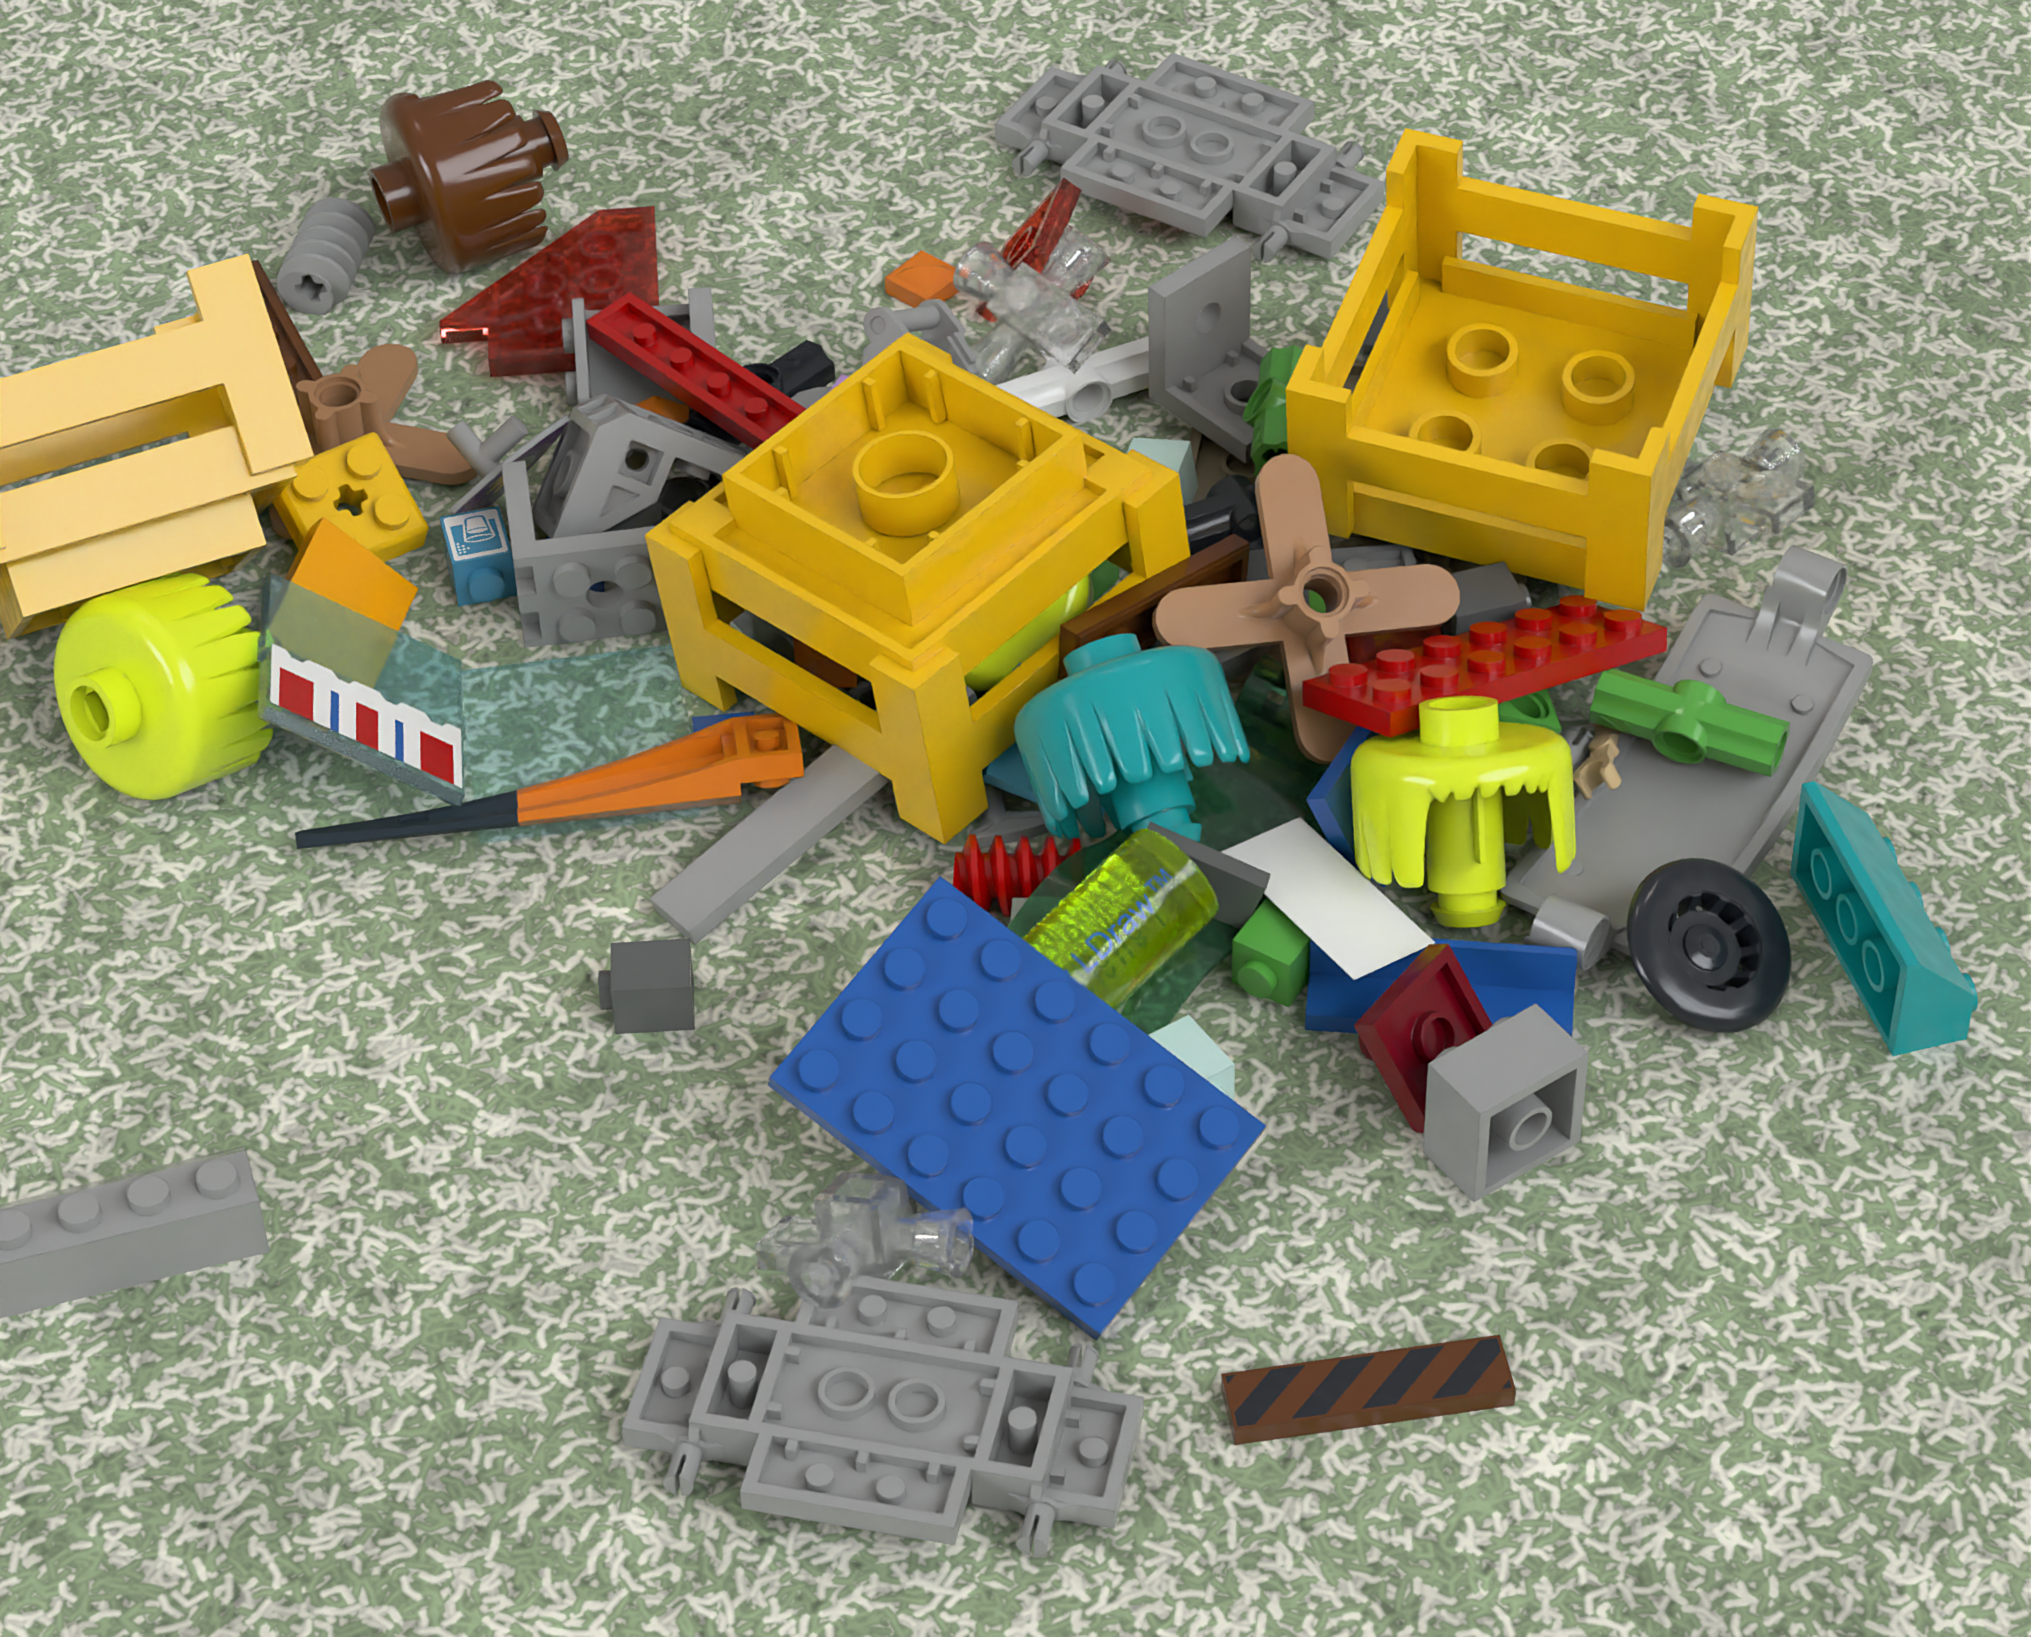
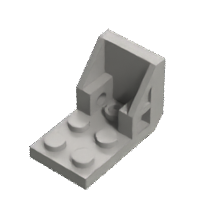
(617, 464)

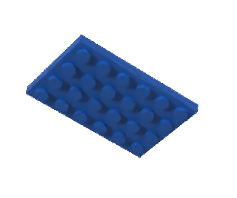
(1020, 1100)

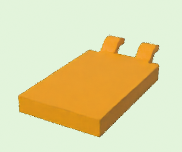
(351, 575)

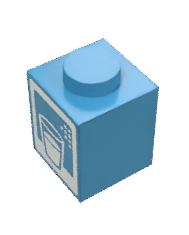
(478, 556)

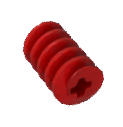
(1004, 873)

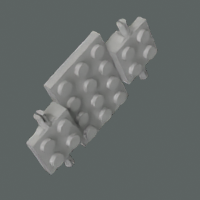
(1194, 149)
(887, 1414)

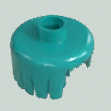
(1115, 735)

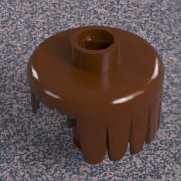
(465, 173)

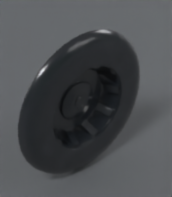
(1693, 955)

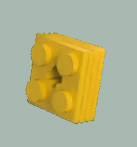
(362, 477)

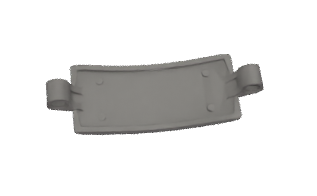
(1709, 809)

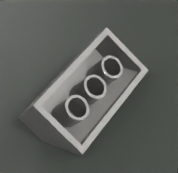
(128, 1230)

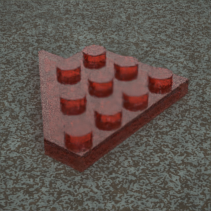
(525, 308)

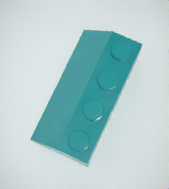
(1878, 925)

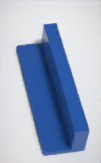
(1501, 974)

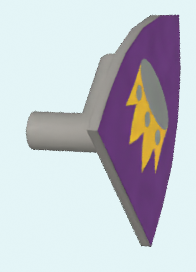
(485, 456)

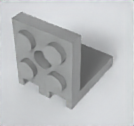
(1206, 362)
(557, 575)

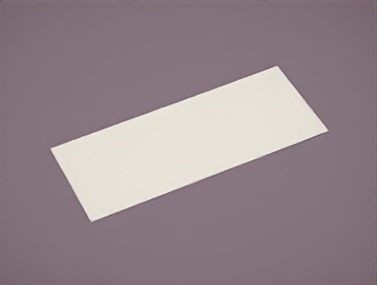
(1330, 899)

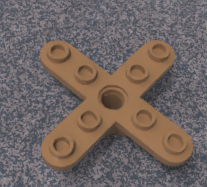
(364, 402)
(1276, 610)

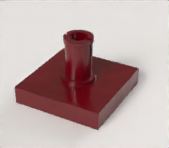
(1417, 1020)

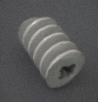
(325, 255)

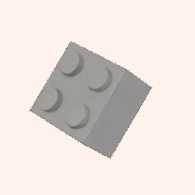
(1504, 1101)

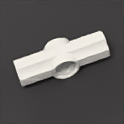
(1092, 388)

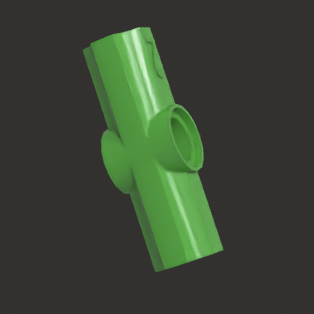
(1268, 405)
(1689, 721)

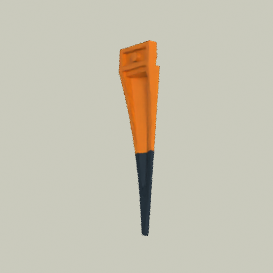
(678, 775)

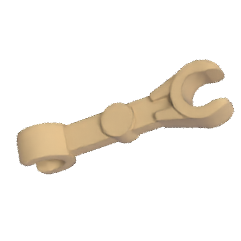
(1599, 766)

